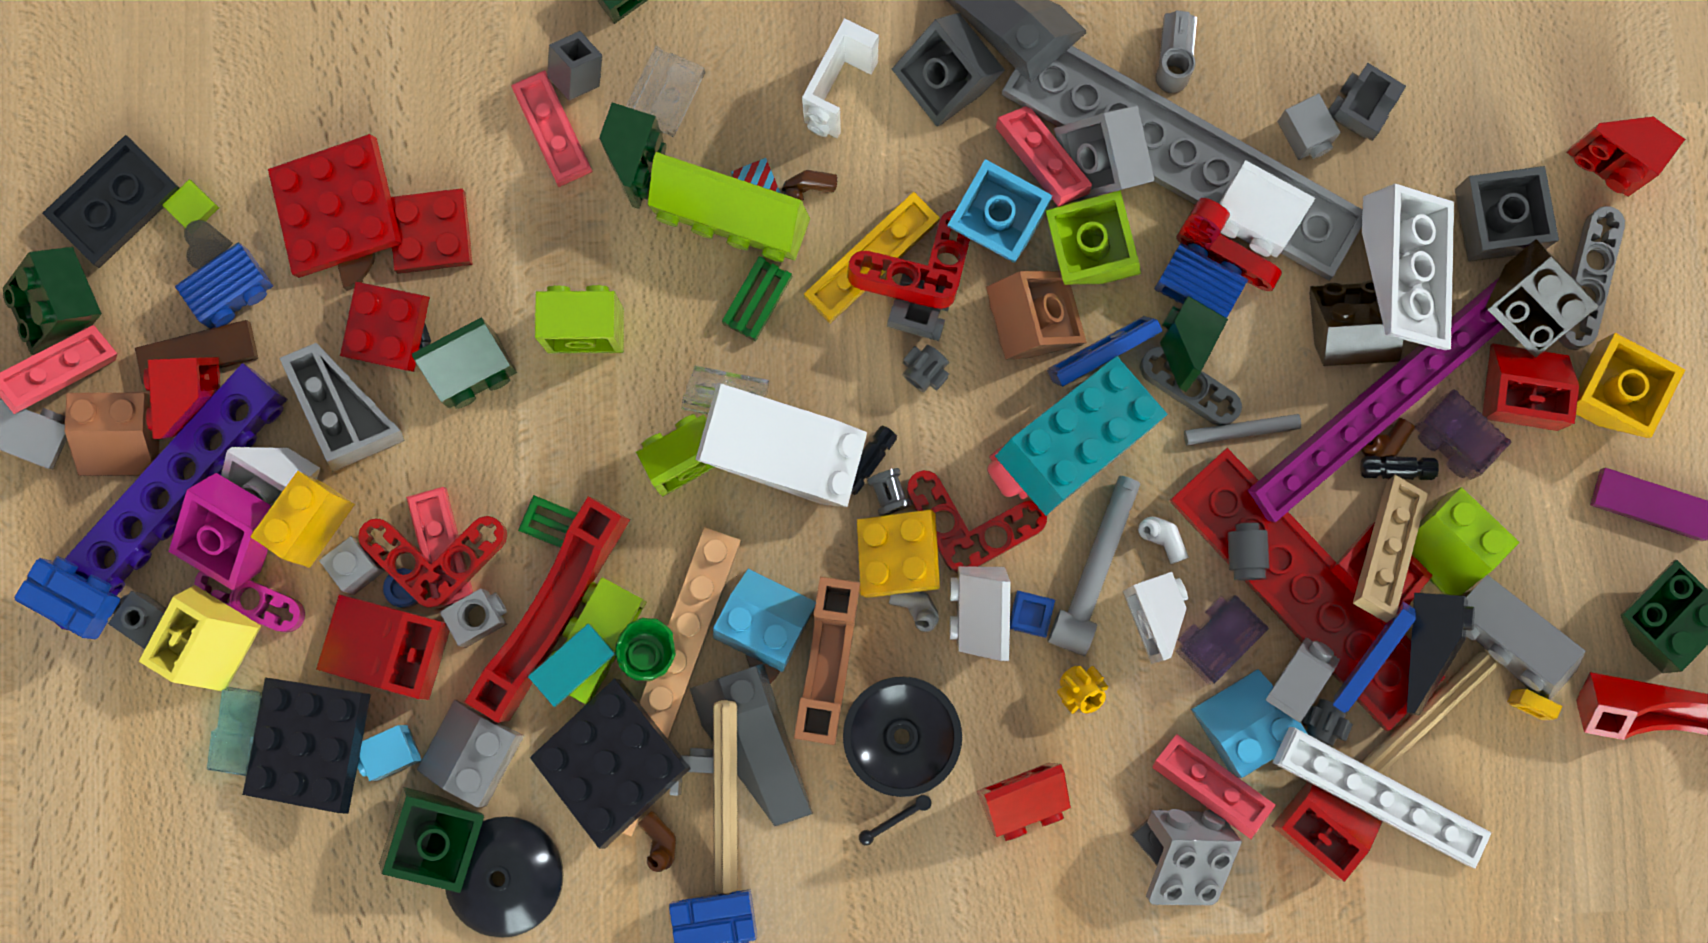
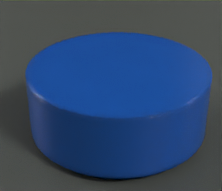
(396, 593)

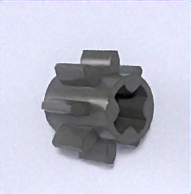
(925, 368)
(1327, 723)

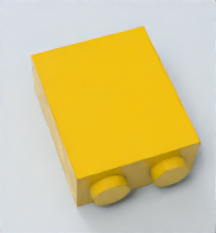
(302, 520)

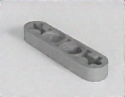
(1597, 280)

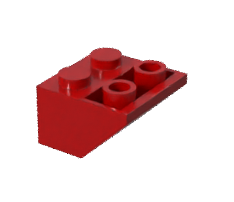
(1627, 152)
(1530, 389)
(178, 391)
(1328, 830)

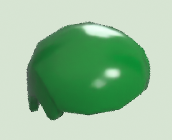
(645, 649)

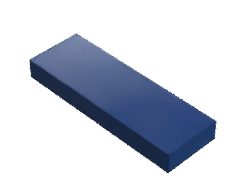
(1104, 350)
(1374, 657)

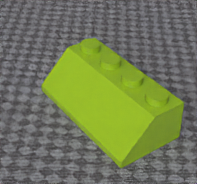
(727, 208)

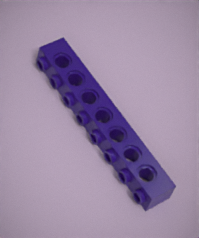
(166, 474)

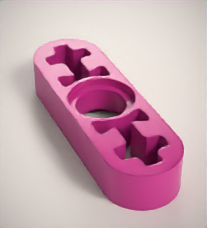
(270, 619)

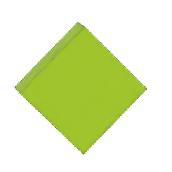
(190, 204)

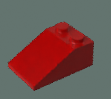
(1025, 799)

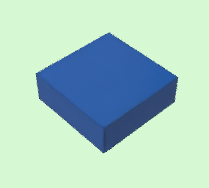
(1031, 614)

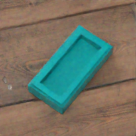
(571, 665)

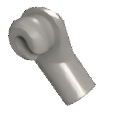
(920, 607)

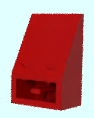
(383, 647)

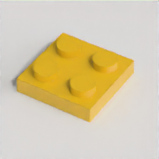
(898, 554)

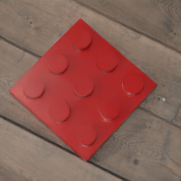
(334, 206)

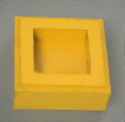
(1534, 704)

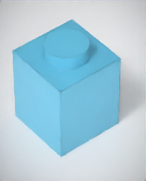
(388, 753)

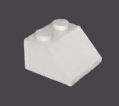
(1263, 209)
(982, 611)

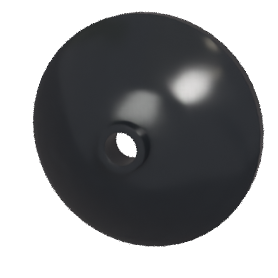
(932, 741)
(531, 879)

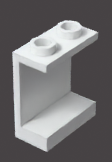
(850, 45)

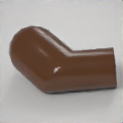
(809, 180)

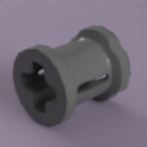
(880, 482)

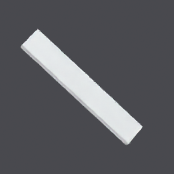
(1381, 797)

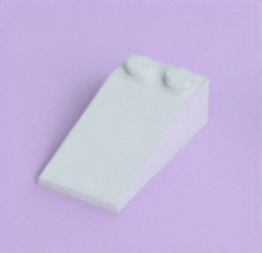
(1411, 262)
(781, 446)

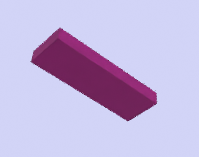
(1651, 504)

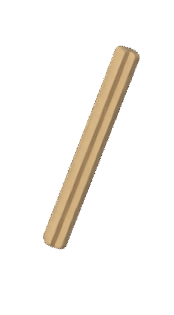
(1436, 708)
(725, 796)

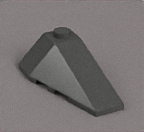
(1023, 31)
(763, 747)

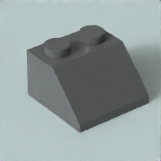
(947, 68)

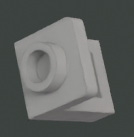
(700, 761)

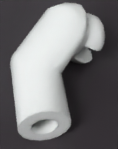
(1164, 534)

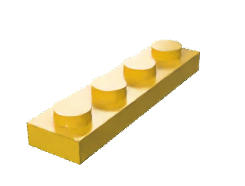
(891, 237)

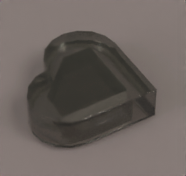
(204, 243)

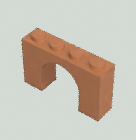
(828, 661)

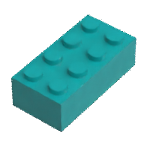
(1080, 435)

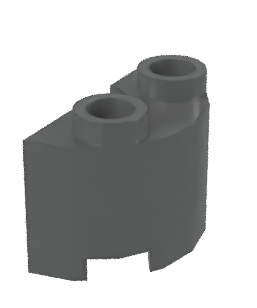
(1366, 101)
(915, 317)

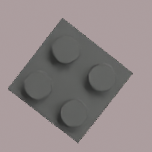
(1505, 212)

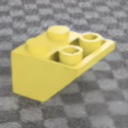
(199, 641)

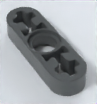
(1209, 410)

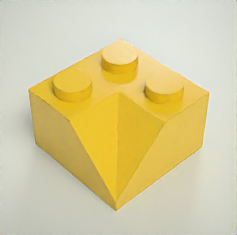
(1626, 386)

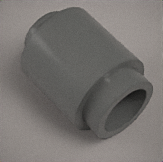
(1248, 552)

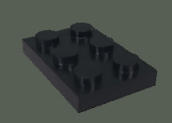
(111, 201)

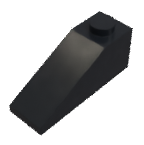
(1435, 642)

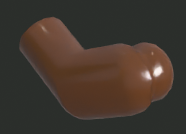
(1390, 443)
(662, 845)

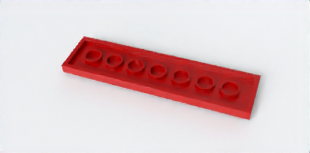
(1298, 583)

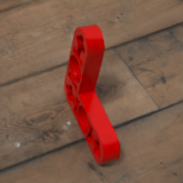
(1204, 229)
(933, 274)
(961, 535)
(426, 571)

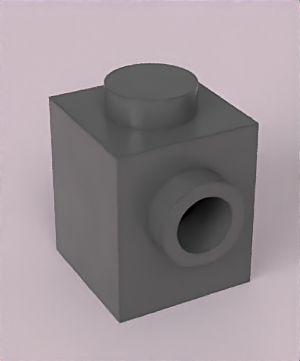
(574, 65)
(137, 617)

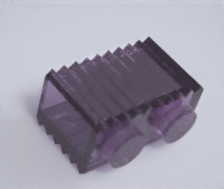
(1461, 435)
(1221, 638)

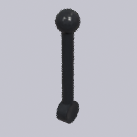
(922, 803)

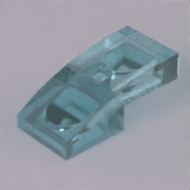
(235, 731)

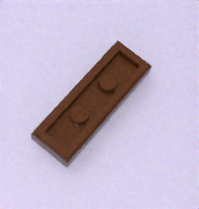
(230, 342)

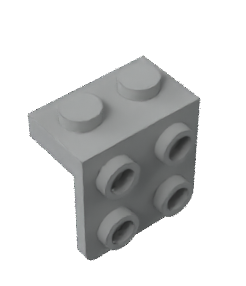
(1194, 857)

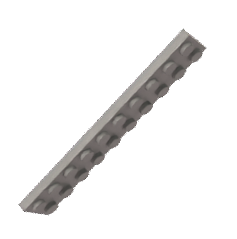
(1186, 150)

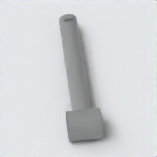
(1073, 628)

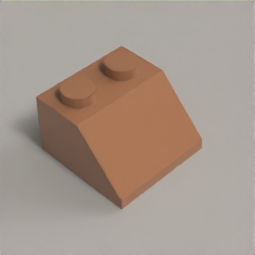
(1035, 314)
(109, 433)

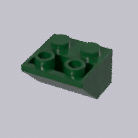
(630, 145)
(50, 298)
(1670, 619)

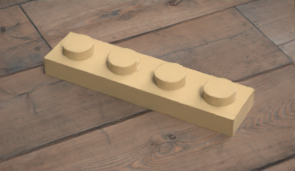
(1390, 549)

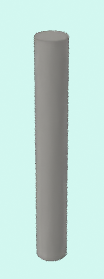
(1242, 429)

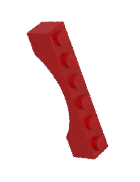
(530, 644)
(1631, 707)

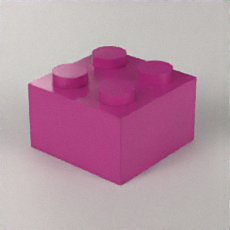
(217, 530)

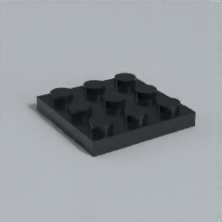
(306, 745)
(610, 763)

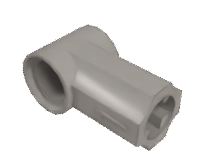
(1176, 50)

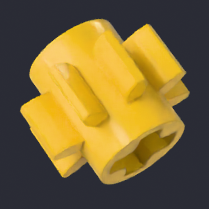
(1082, 689)

